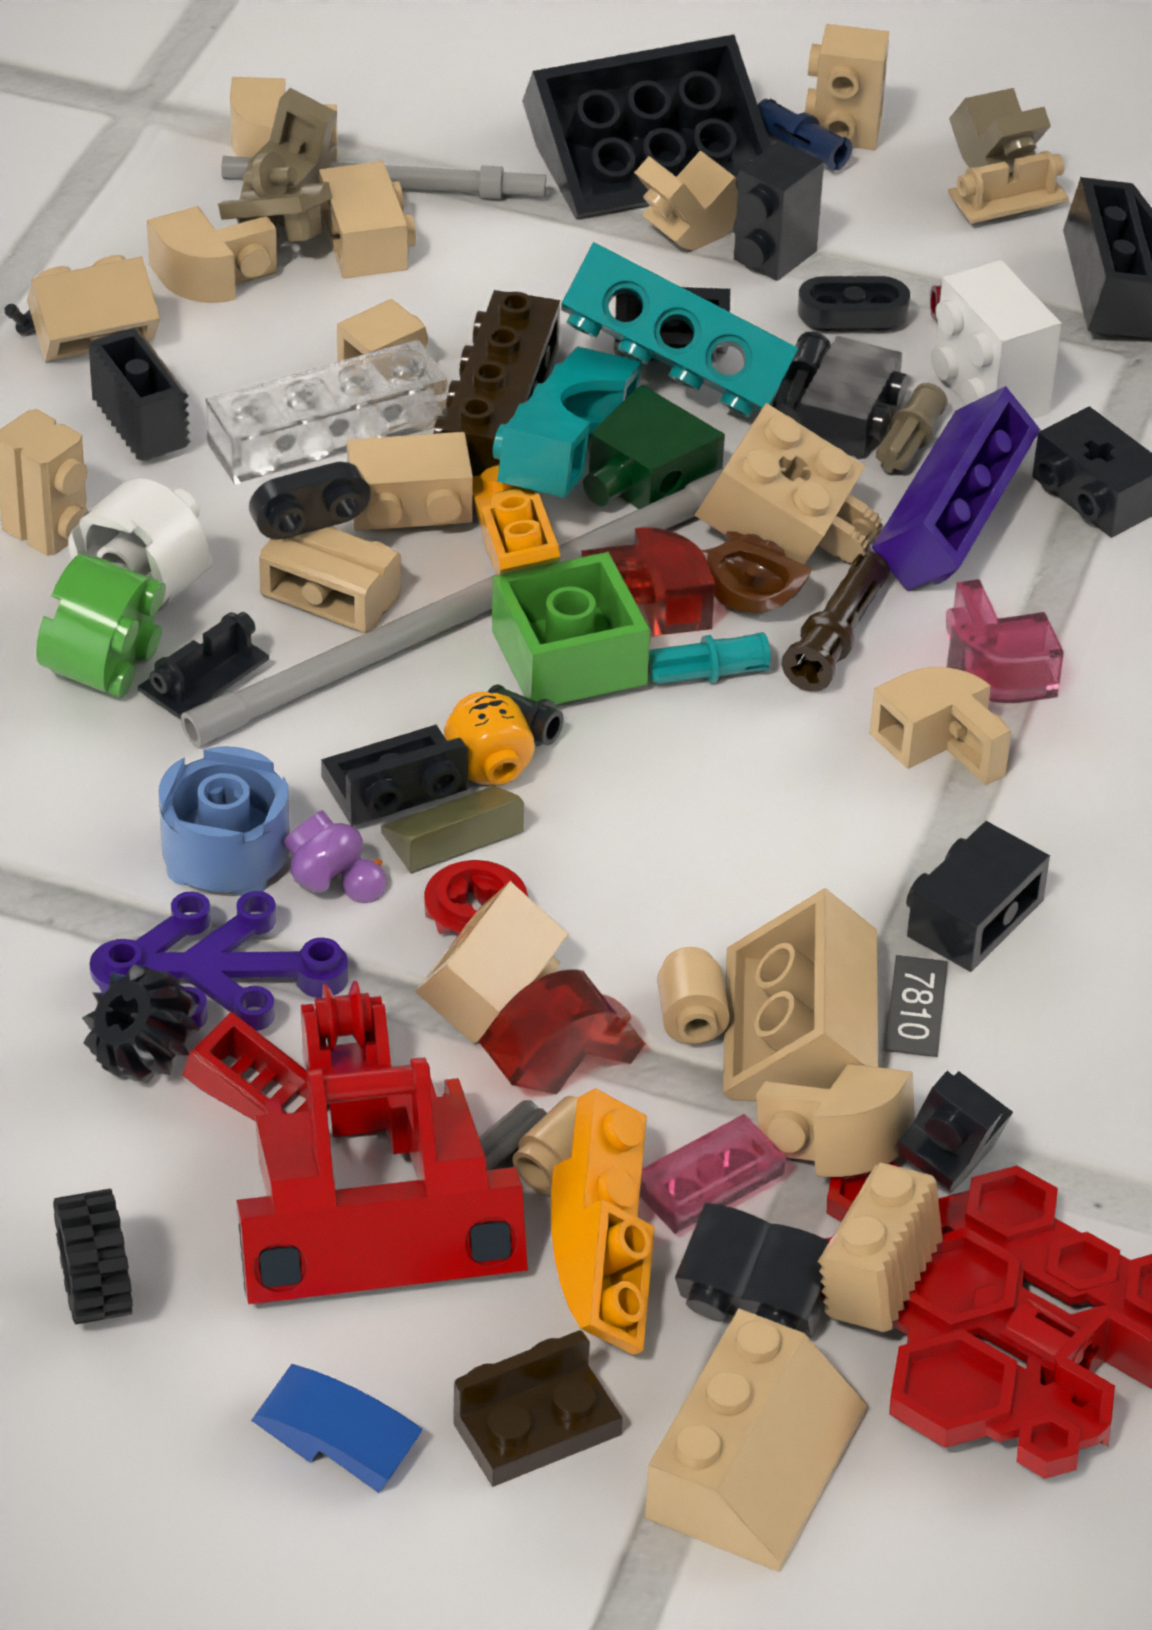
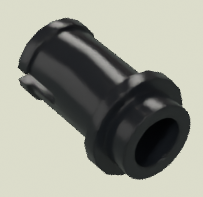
(540, 716)

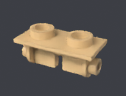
(993, 193)

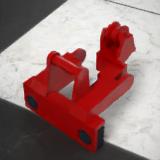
(420, 1231)

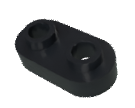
(853, 302)
(309, 500)

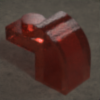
(667, 578)
(554, 1026)

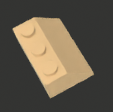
(801, 999)
(753, 1443)

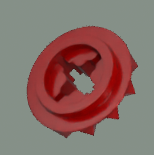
(449, 888)

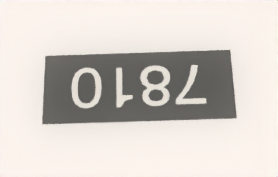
(916, 1005)

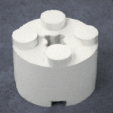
(147, 532)

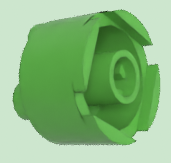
(101, 624)

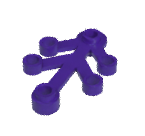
(212, 963)

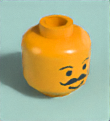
(494, 737)

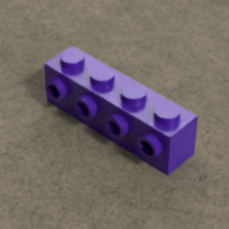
(956, 489)

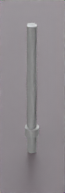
(489, 181)

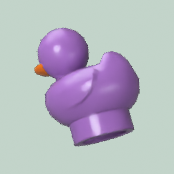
(327, 849)

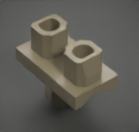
(274, 197)

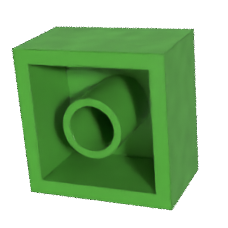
(570, 629)

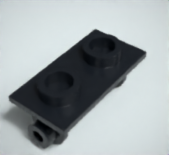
(205, 669)

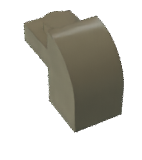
(995, 129)
(301, 138)

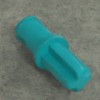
(710, 659)

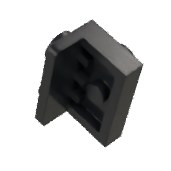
(396, 774)

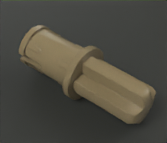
(911, 427)

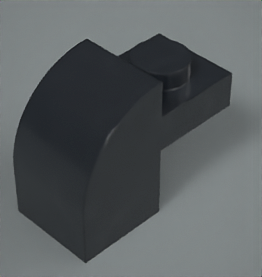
(953, 1130)

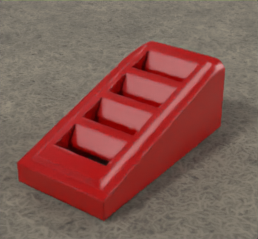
(252, 1050)

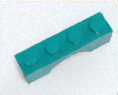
(548, 434)

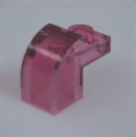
(1010, 653)

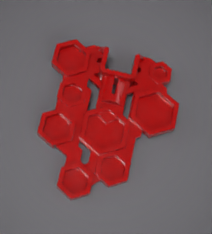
(966, 1389)

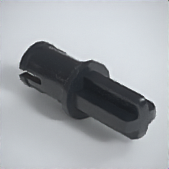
(811, 352)

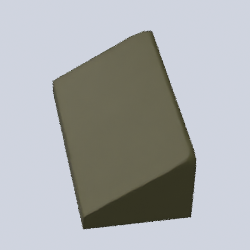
(455, 827)

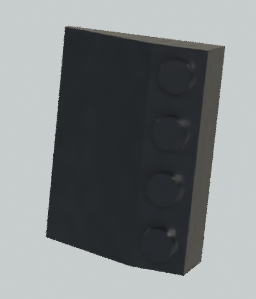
(665, 103)

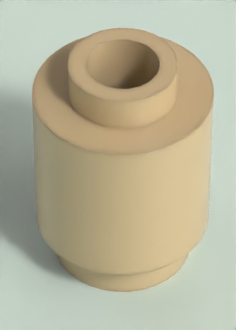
(692, 996)
(546, 1146)

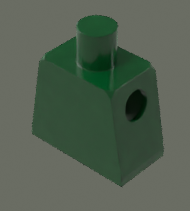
(649, 451)

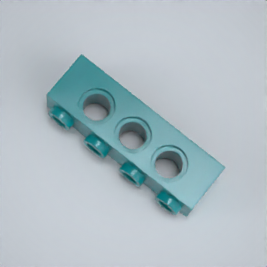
(609, 274)

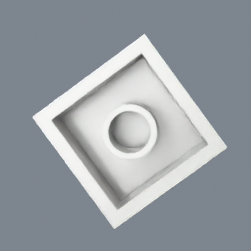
(995, 337)

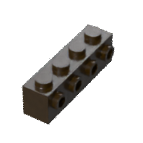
(507, 360)

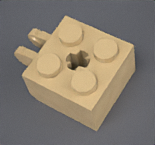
(791, 492)

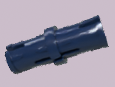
(805, 134)

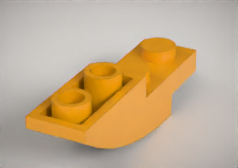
(513, 524)
(595, 1228)

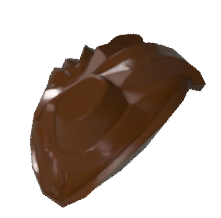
(754, 573)

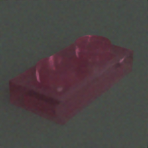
(710, 1170)

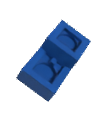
(345, 1424)

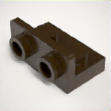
(533, 1408)

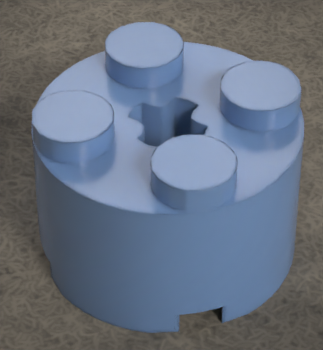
(224, 820)

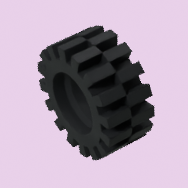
(93, 1256)

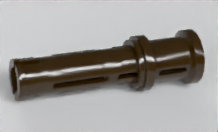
(829, 633)

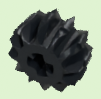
(140, 1023)

